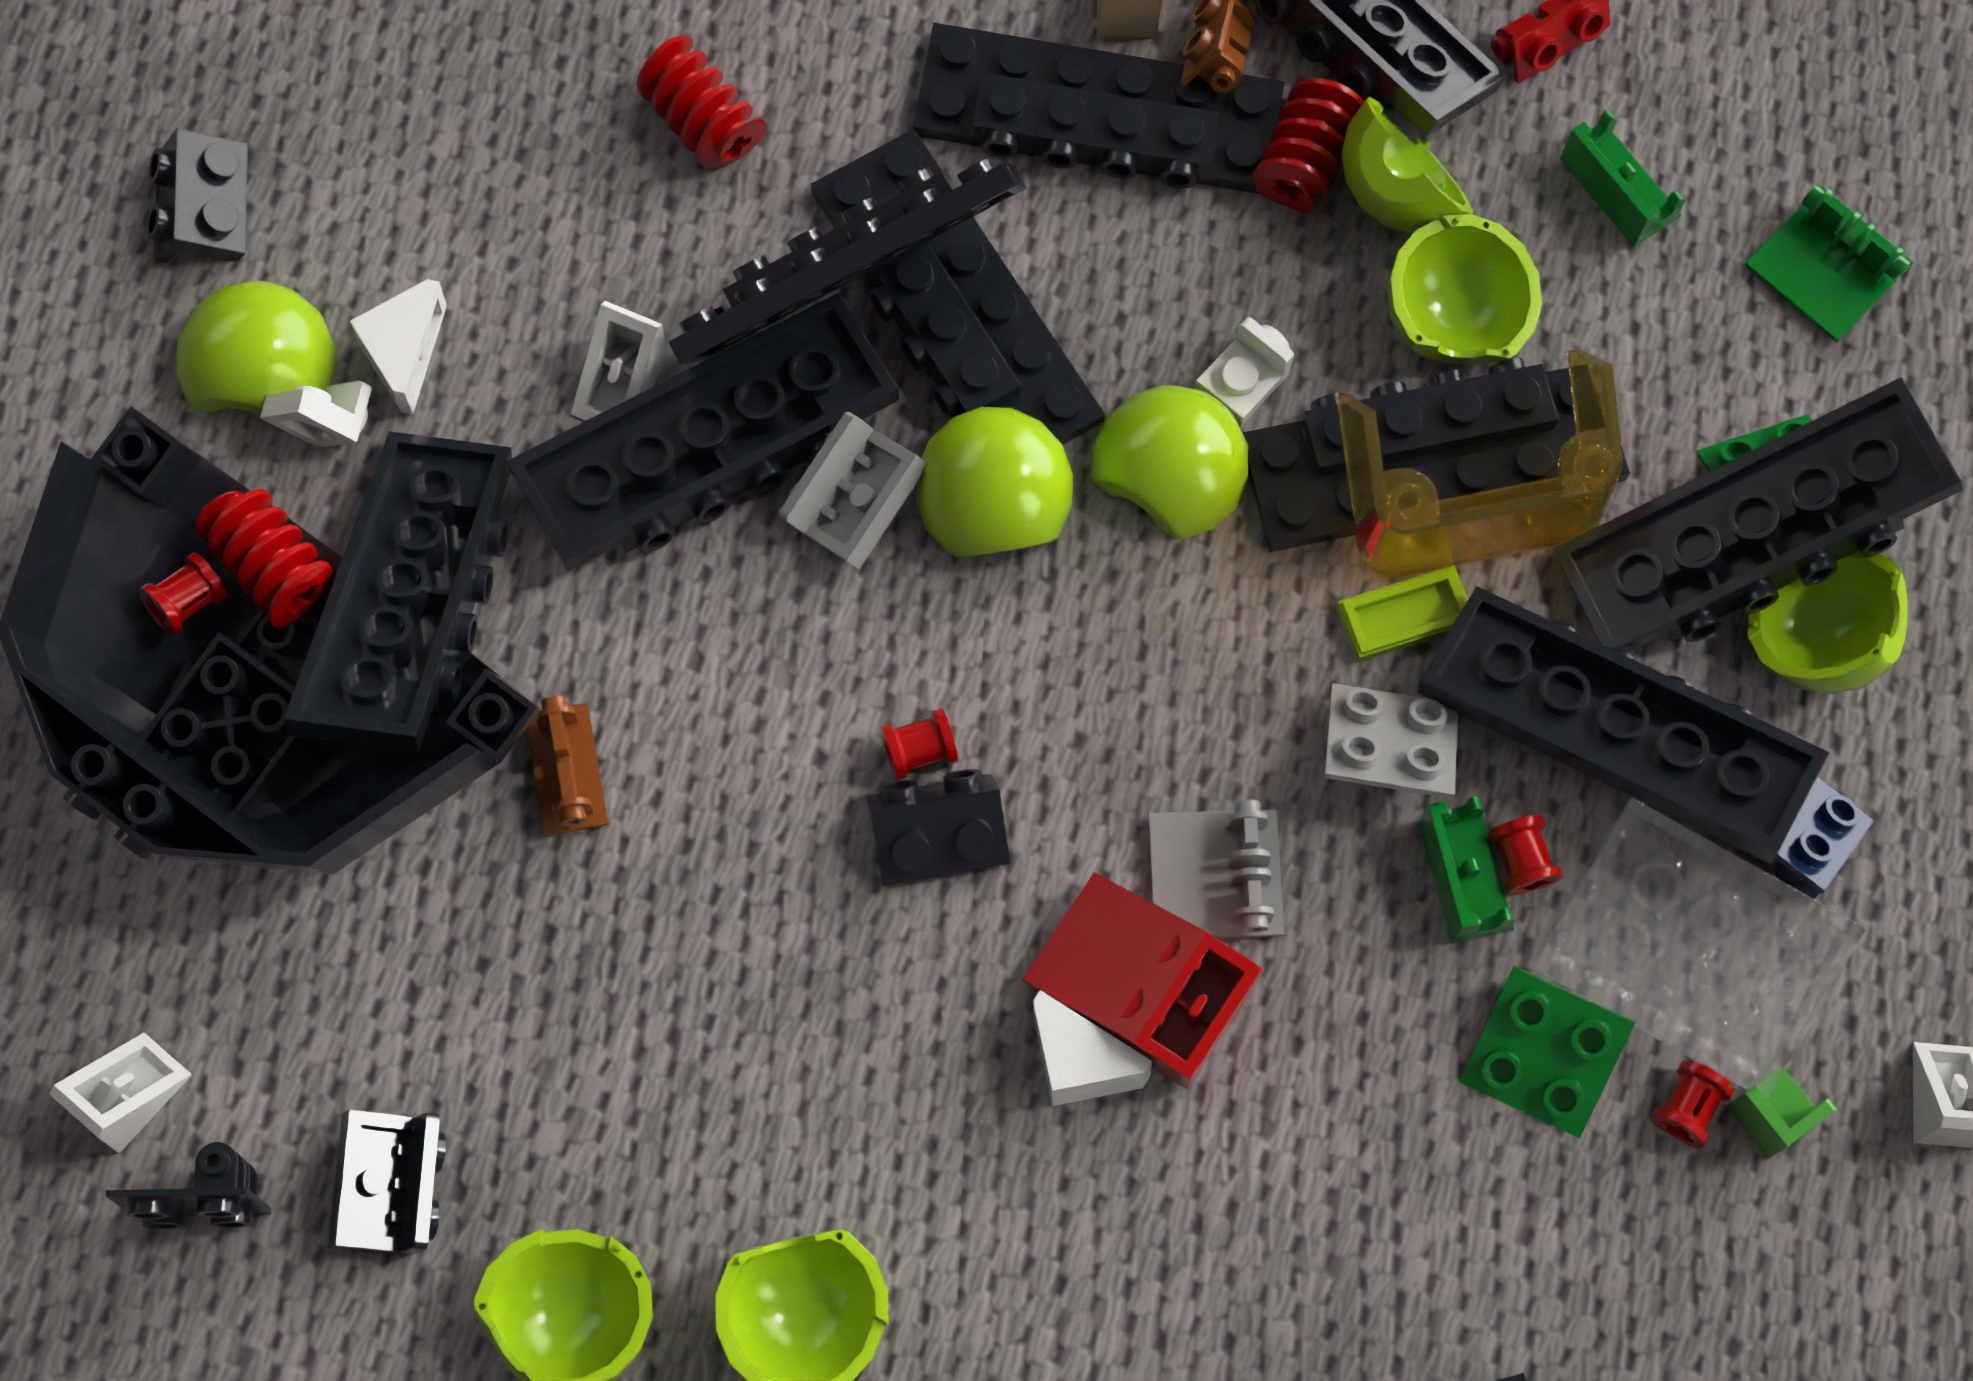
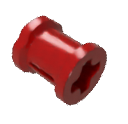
(182, 594)
(919, 744)
(1525, 854)
(1692, 1103)

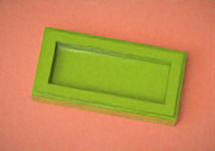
(1402, 613)

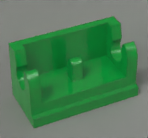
(1619, 181)
(1465, 871)

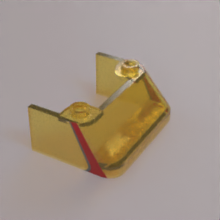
(1409, 531)

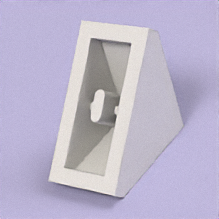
(401, 339)
(620, 361)
(1083, 1058)
(121, 1090)
(1943, 1094)

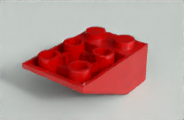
(1144, 977)

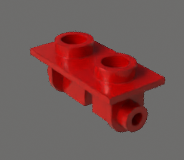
(1539, 44)

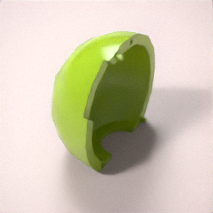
(1395, 175)
(1464, 291)
(251, 345)
(1174, 458)
(994, 483)
(1835, 631)
(565, 1306)
(802, 1309)

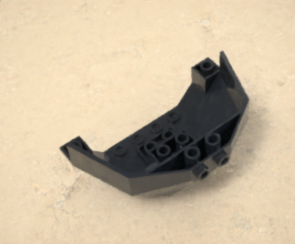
(189, 728)

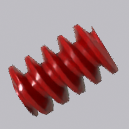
(697, 105)
(1306, 143)
(264, 554)

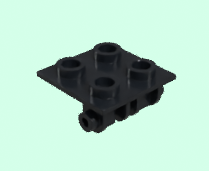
(222, 1190)

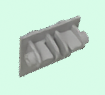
(1391, 741)
(1219, 869)

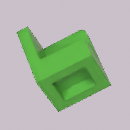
(1780, 1119)

